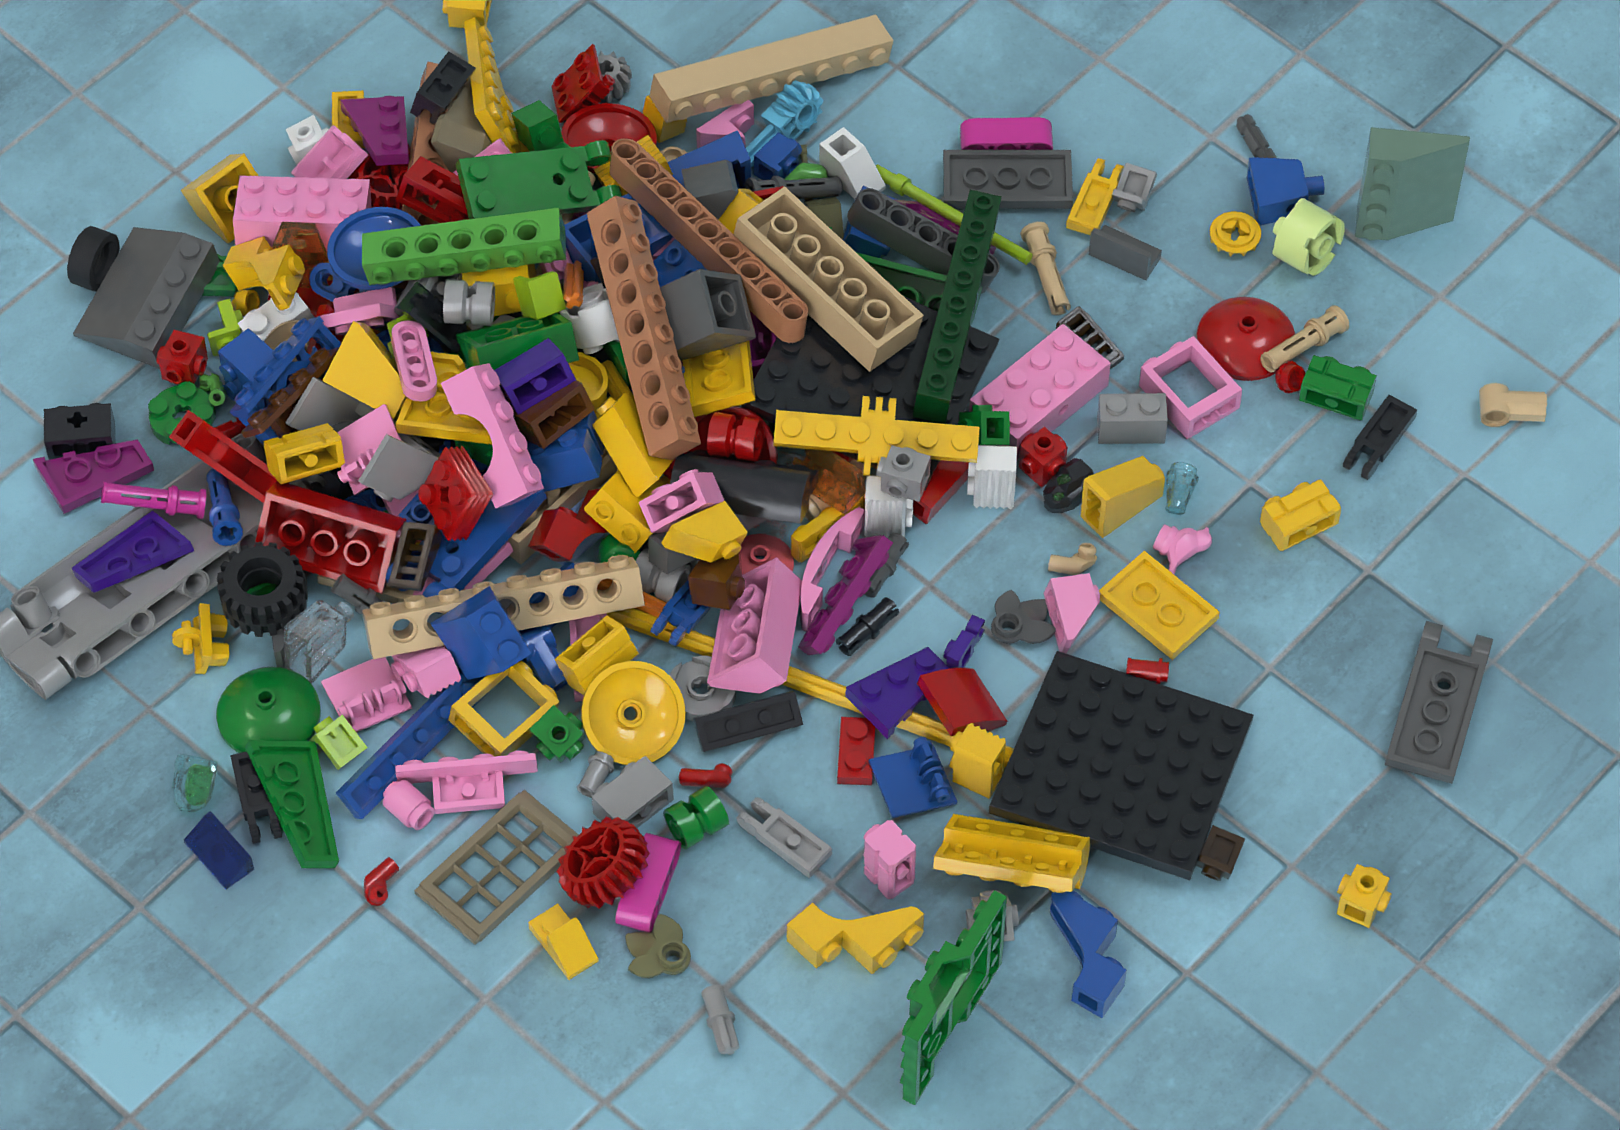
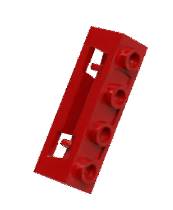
(438, 184)

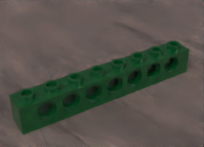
(957, 307)

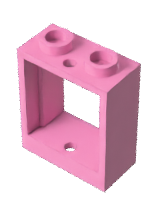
(1208, 410)

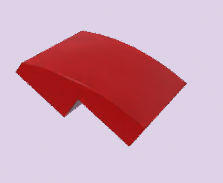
(961, 699)

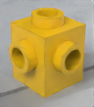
(1363, 895)

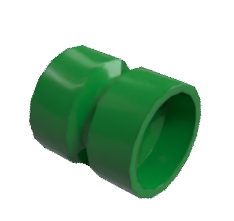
(692, 819)

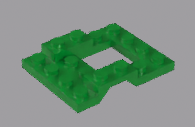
(945, 995)

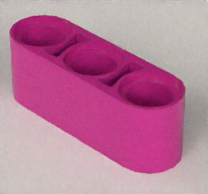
(1006, 134)
(644, 902)

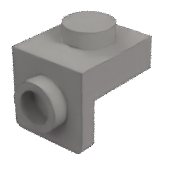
(1134, 187)

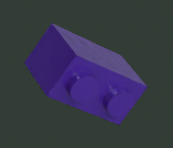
(534, 376)

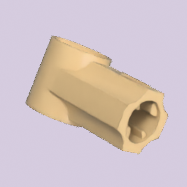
(1501, 405)

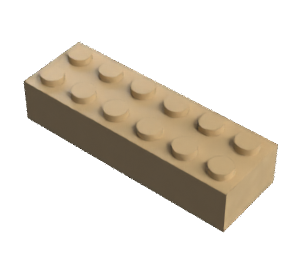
(830, 278)

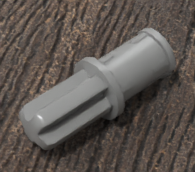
(720, 1019)

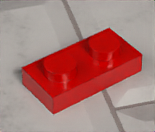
(855, 750)

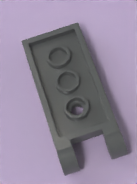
(1432, 719)

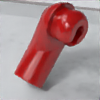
(716, 778)
(375, 882)

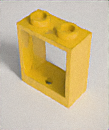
(480, 731)

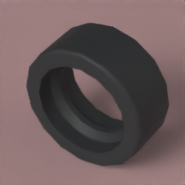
(92, 257)

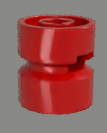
(735, 436)

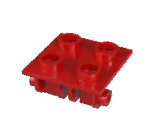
(580, 85)

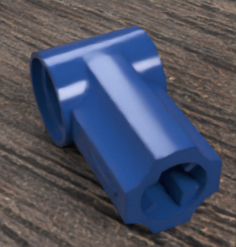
(542, 660)

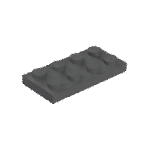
(1020, 176)

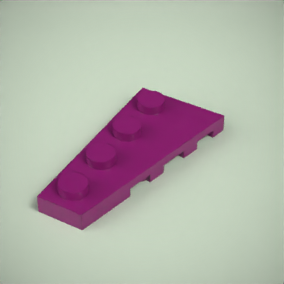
(856, 573)

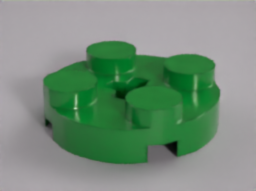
(175, 400)

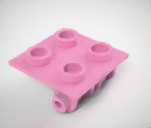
(360, 443)
(367, 693)

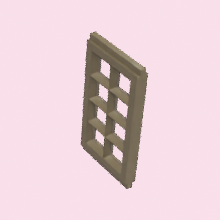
(453, 911)

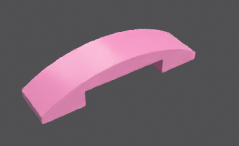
(839, 536)

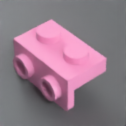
(367, 307)

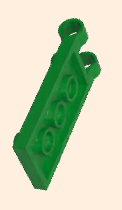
(525, 182)

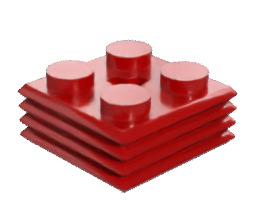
(455, 493)

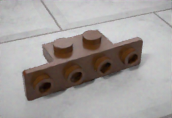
(285, 399)

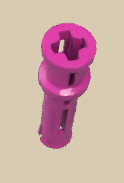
(112, 494)

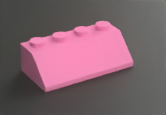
(757, 632)

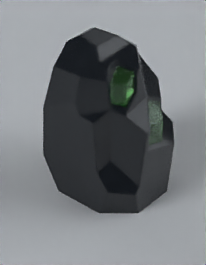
(1066, 487)

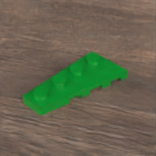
(298, 796)

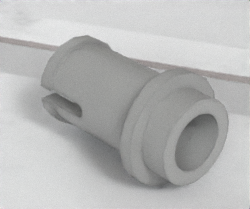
(599, 766)

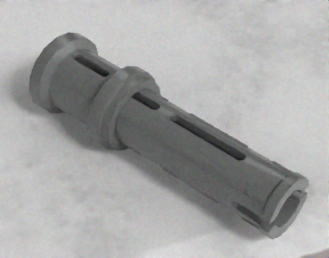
(800, 187)

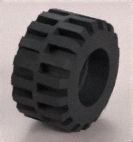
(255, 567)

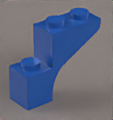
(1089, 934)

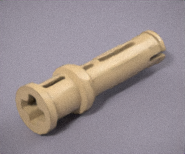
(1043, 258)
(1315, 332)

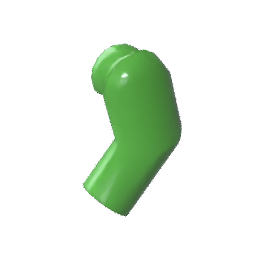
(214, 385)

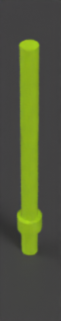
(903, 186)

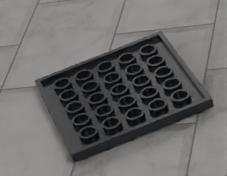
(827, 379)
(1122, 764)

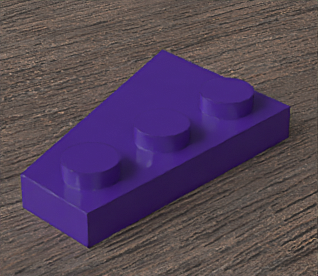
(132, 552)
(893, 691)

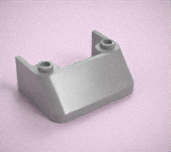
(395, 467)

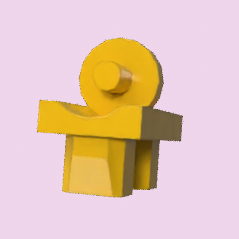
(199, 637)

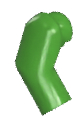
(808, 170)

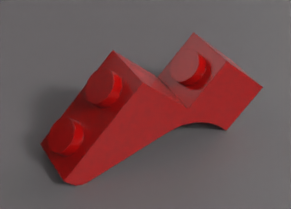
(223, 455)
(563, 530)

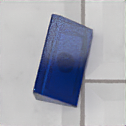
(219, 851)

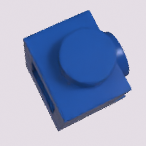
(777, 157)

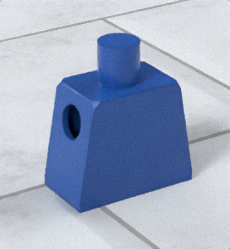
(1277, 186)

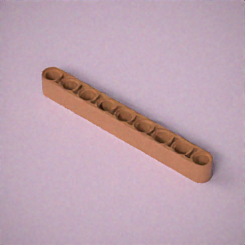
(707, 238)

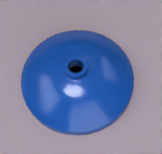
(345, 243)

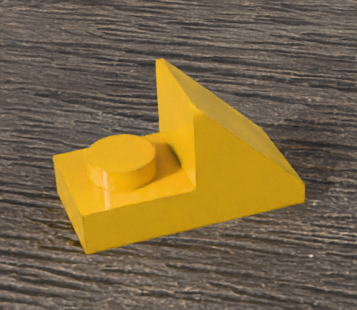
(564, 941)

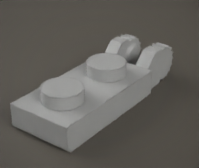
(786, 837)

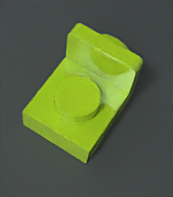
(338, 740)

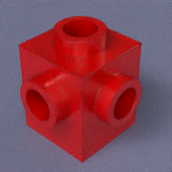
(182, 357)
(1042, 455)

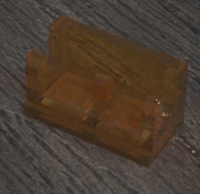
(306, 243)
(839, 481)

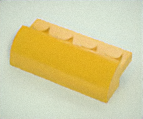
(1013, 853)

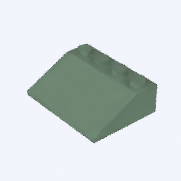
(1409, 182)

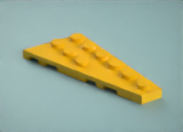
(489, 99)

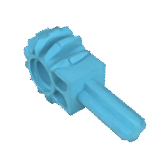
(789, 115)

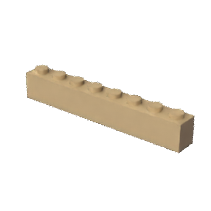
(769, 67)

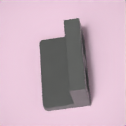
(1124, 251)

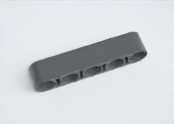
(909, 233)

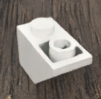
(850, 161)

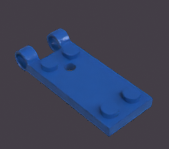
(484, 541)

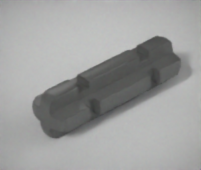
(1254, 138)

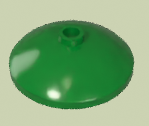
(287, 717)

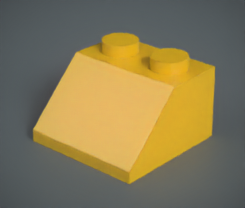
(215, 193)

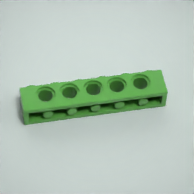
(463, 246)

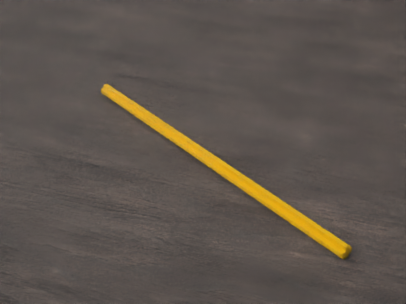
(796, 678)

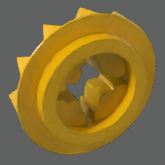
(1225, 224)

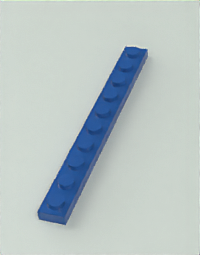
(414, 738)

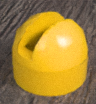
(245, 301)

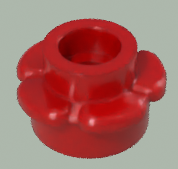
(1289, 377)

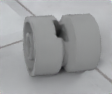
(469, 302)
(657, 581)

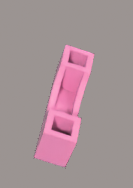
(511, 470)

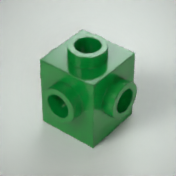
(993, 424)
(553, 723)

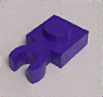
(960, 651)

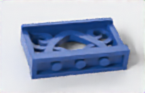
(278, 369)

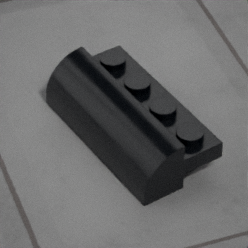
(755, 487)

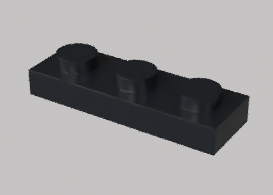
(748, 721)

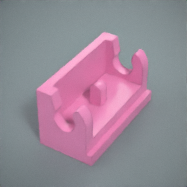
(331, 157)

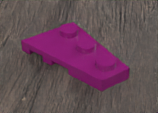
(381, 126)
(80, 477)

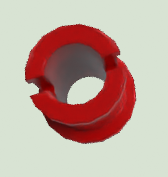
(1149, 670)

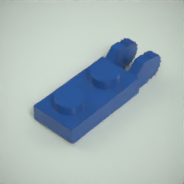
(680, 614)

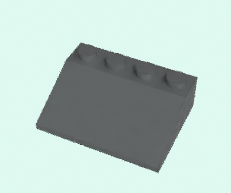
(148, 292)

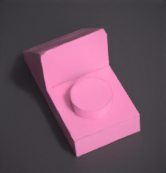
(735, 118)

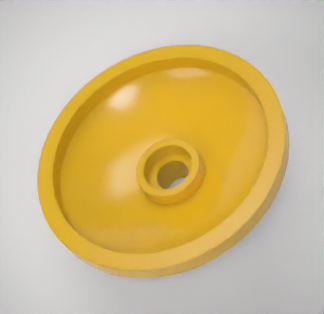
(657, 708)

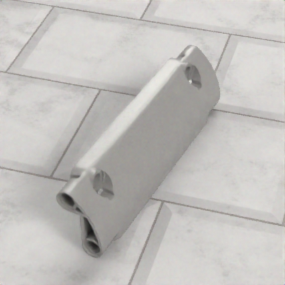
(104, 624)

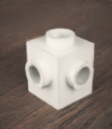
(304, 137)

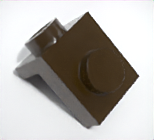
(1219, 853)

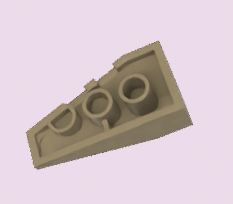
(459, 131)

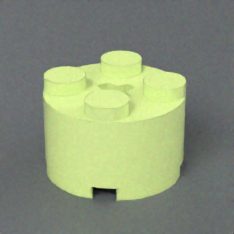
(1307, 237)

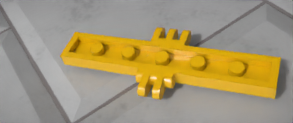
(874, 434)

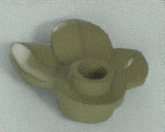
(654, 948)

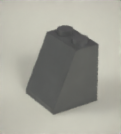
(707, 312)

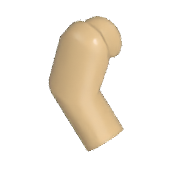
(1077, 563)

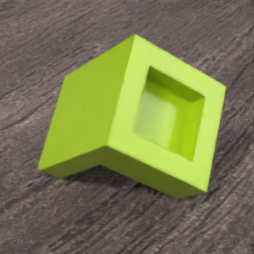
(539, 295)

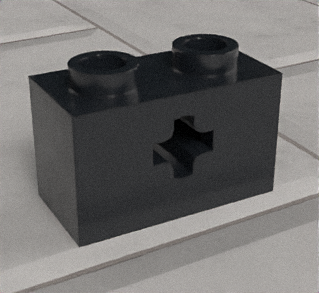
(78, 429)

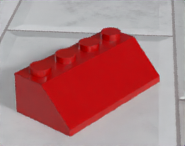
(331, 534)

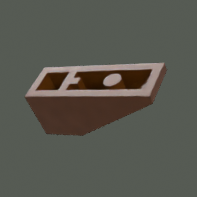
(717, 582)

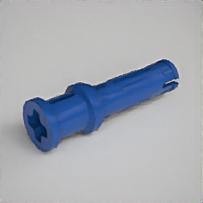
(223, 512)

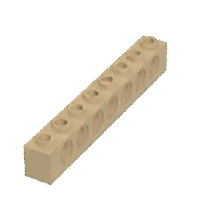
(555, 608)

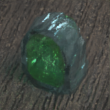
(193, 782)

